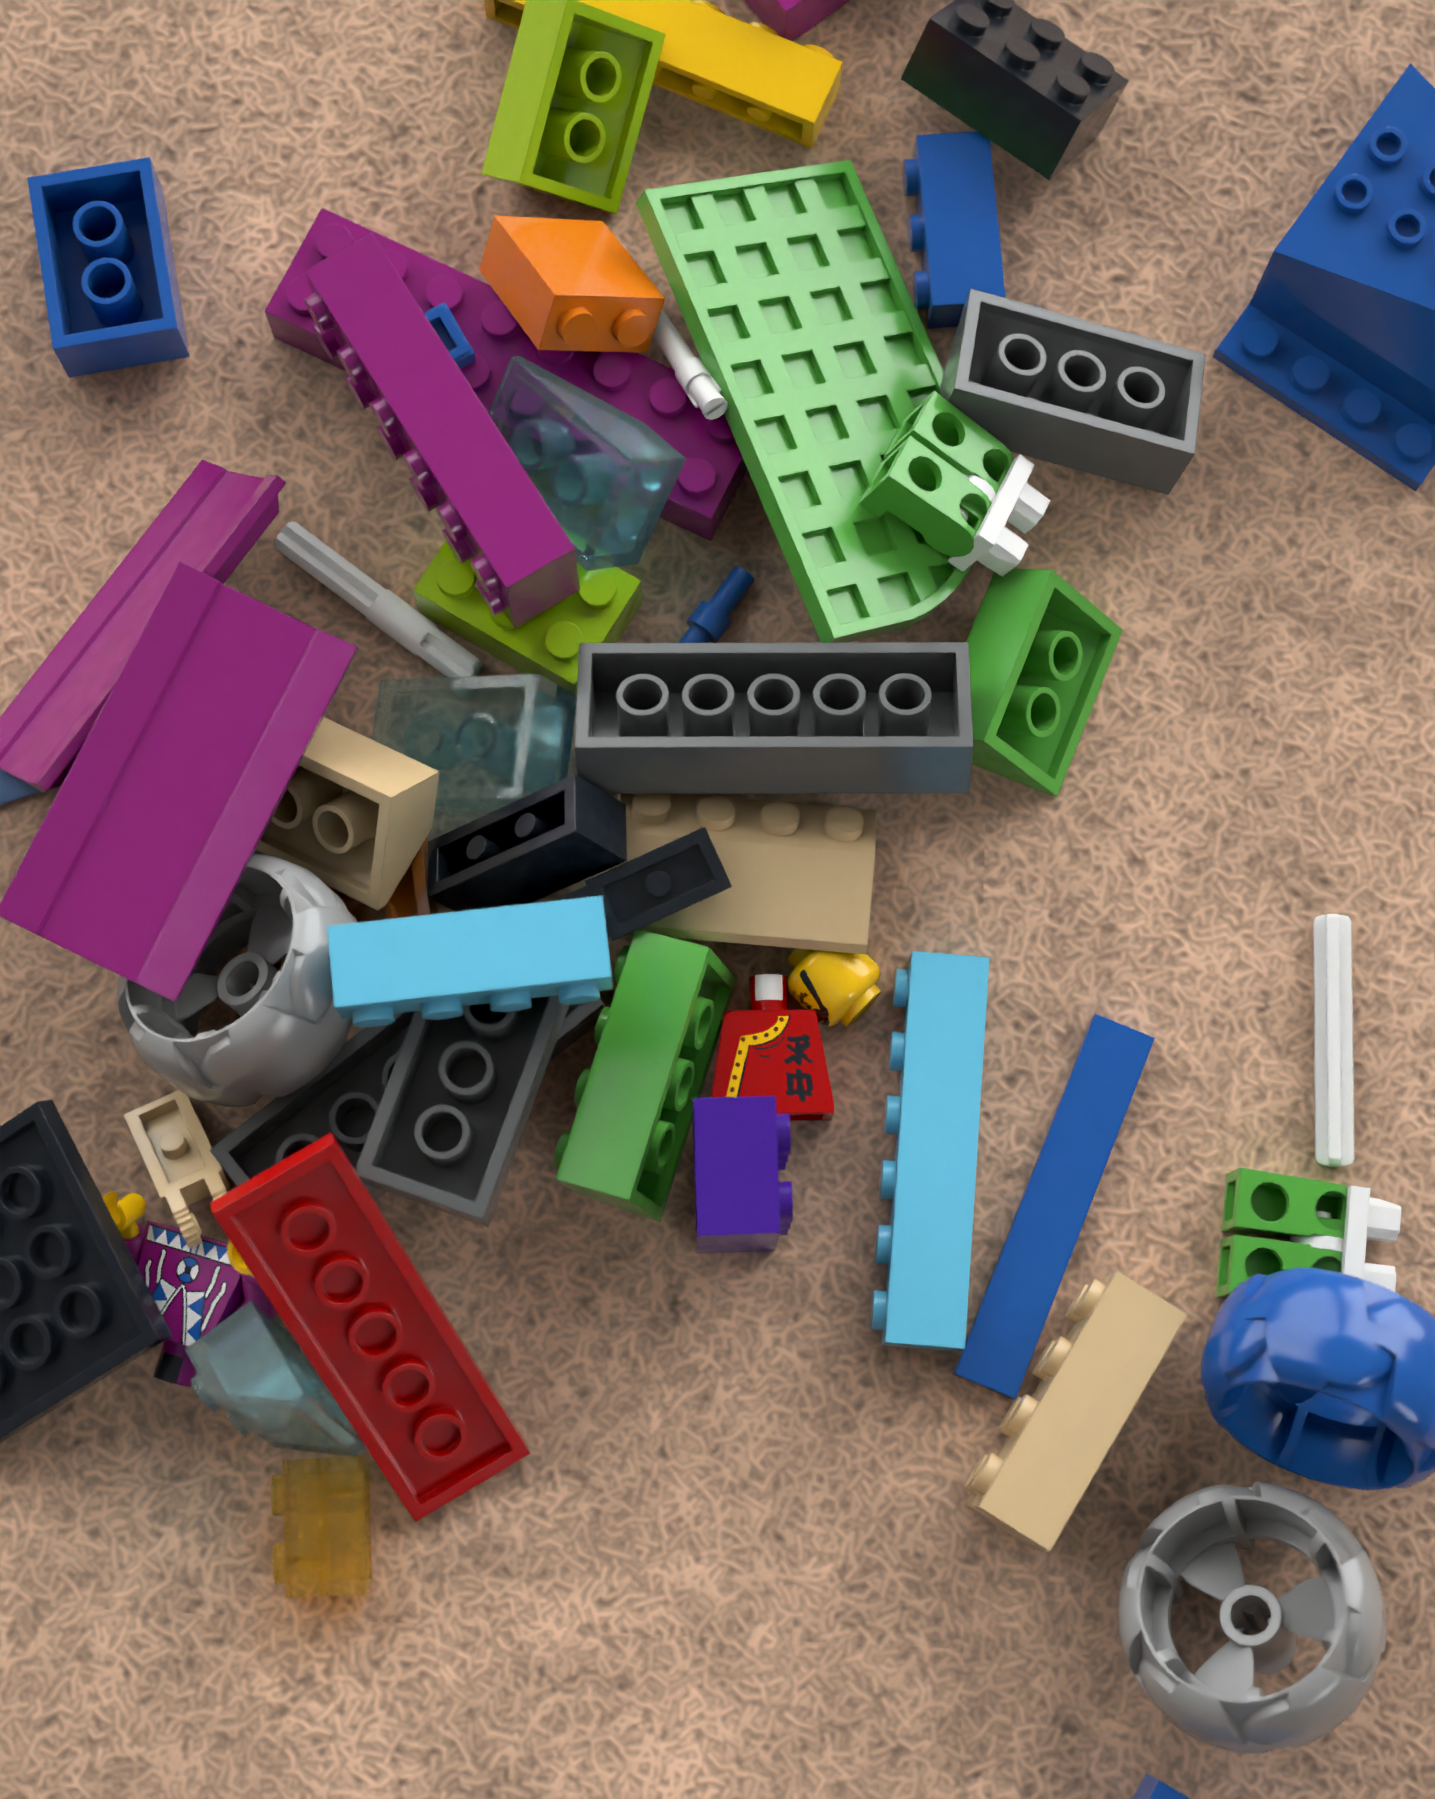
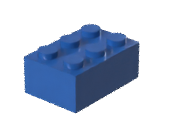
(108, 267)

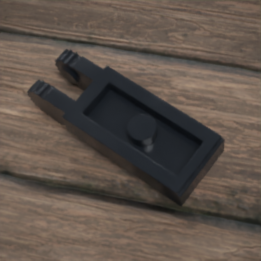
(657, 883)

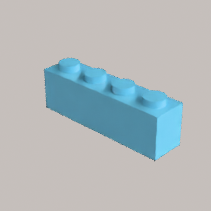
(470, 960)

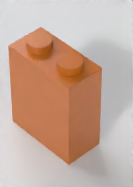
(571, 285)

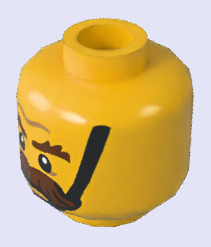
(833, 984)

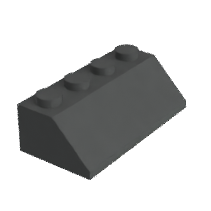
(1076, 391)

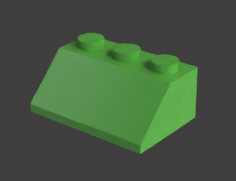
(1035, 675)

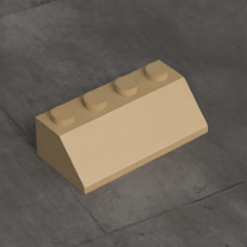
(353, 814)
(793, 869)

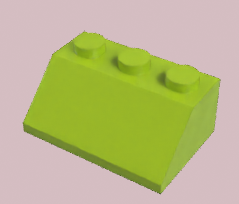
(573, 103)

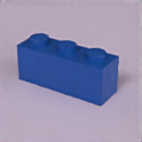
(953, 223)

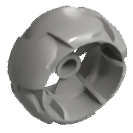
(286, 1015)
(1338, 1607)

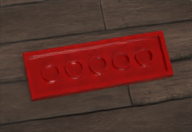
(370, 1326)

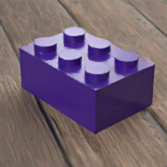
(736, 1174)

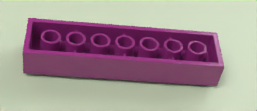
(618, 378)

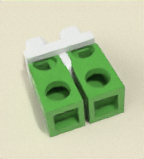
(957, 487)
(1320, 1218)

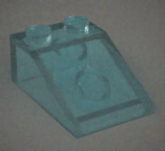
(589, 462)
(483, 733)

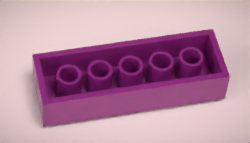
(440, 432)

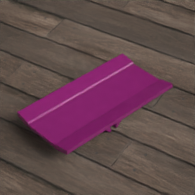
(204, 525)
(176, 782)

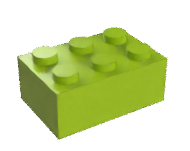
(544, 643)

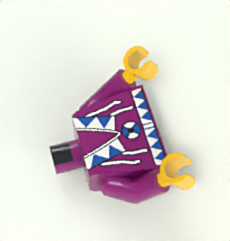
(190, 1286)

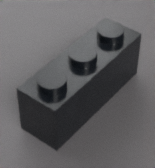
(528, 848)

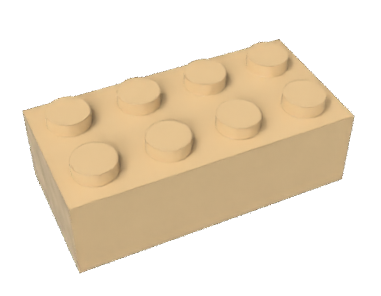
(1075, 1410)

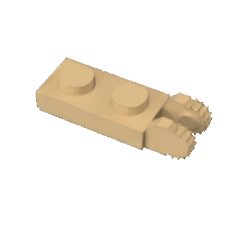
(177, 1158)

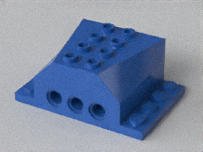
(1351, 295)

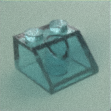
(269, 1386)

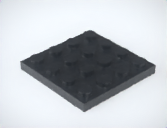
(66, 1276)

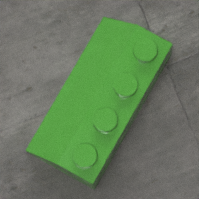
(645, 1074)

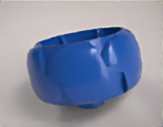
(1325, 1378)

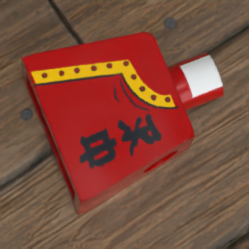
(774, 1054)

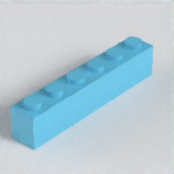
(934, 1152)

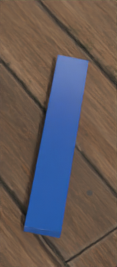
(1053, 1207)

